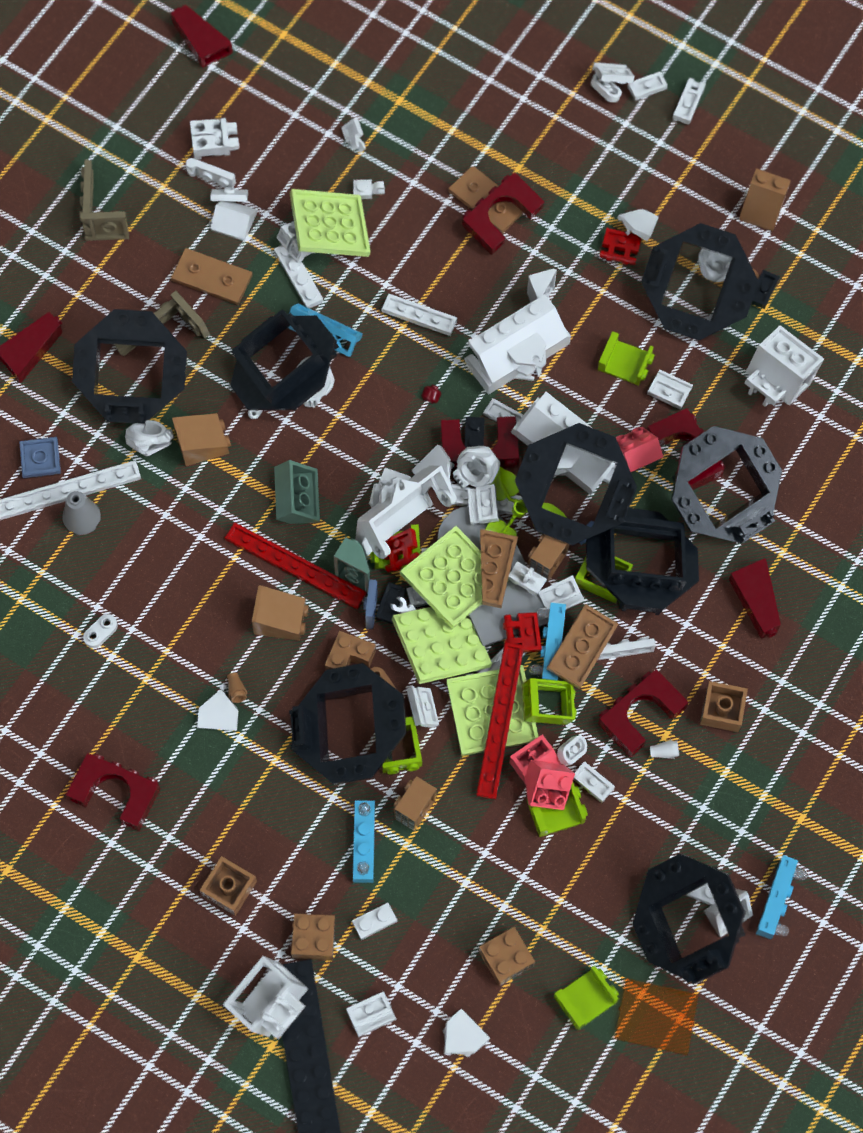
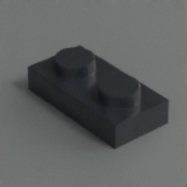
(765, 288)
(474, 431)
(390, 596)

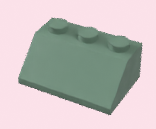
(296, 493)
(352, 564)

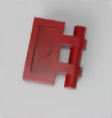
(620, 241)
(400, 544)
(528, 631)

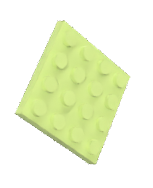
(329, 223)
(448, 576)
(436, 648)
(472, 708)

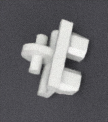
(527, 578)

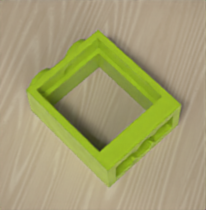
(596, 589)
(531, 702)
(412, 763)

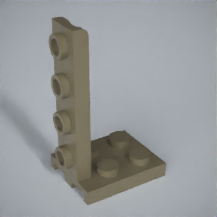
(99, 224)
(167, 311)

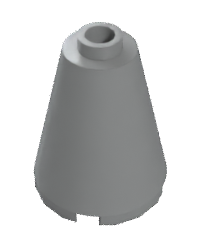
(80, 514)

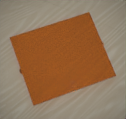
(656, 1016)

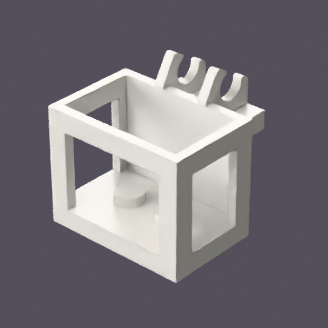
(782, 368)
(273, 1001)

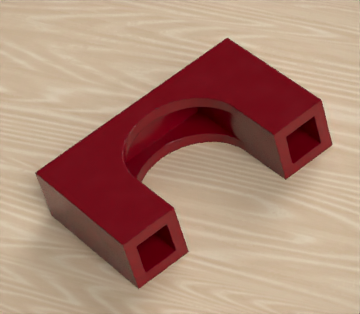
(511, 190)
(684, 427)
(505, 449)
(652, 688)
(96, 770)

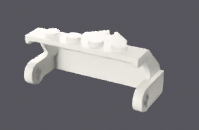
(517, 345)
(549, 417)
(399, 504)

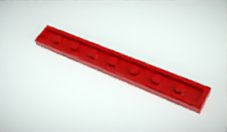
(296, 566)
(500, 720)

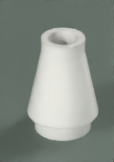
(667, 749)

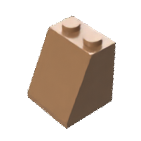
(764, 199)
(201, 437)
(279, 614)

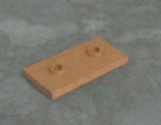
(474, 186)
(211, 276)
(582, 646)

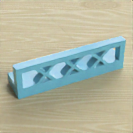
(336, 328)

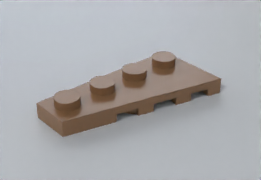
(496, 563)

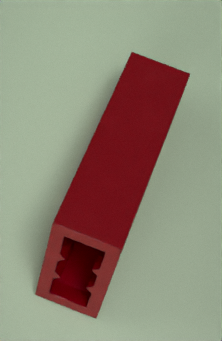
(202, 38)
(28, 346)
(757, 597)

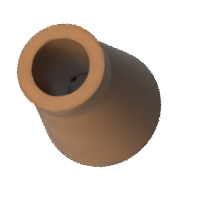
(236, 689)

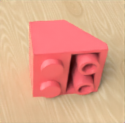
(639, 448)
(536, 750)
(548, 784)

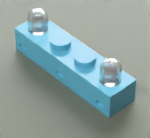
(553, 635)
(364, 842)
(775, 902)

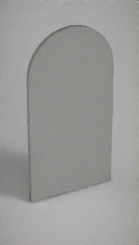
(487, 619)

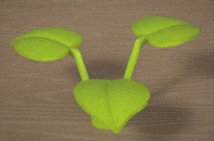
(506, 487)

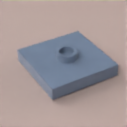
(40, 457)
(370, 604)

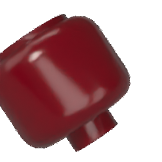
(431, 394)

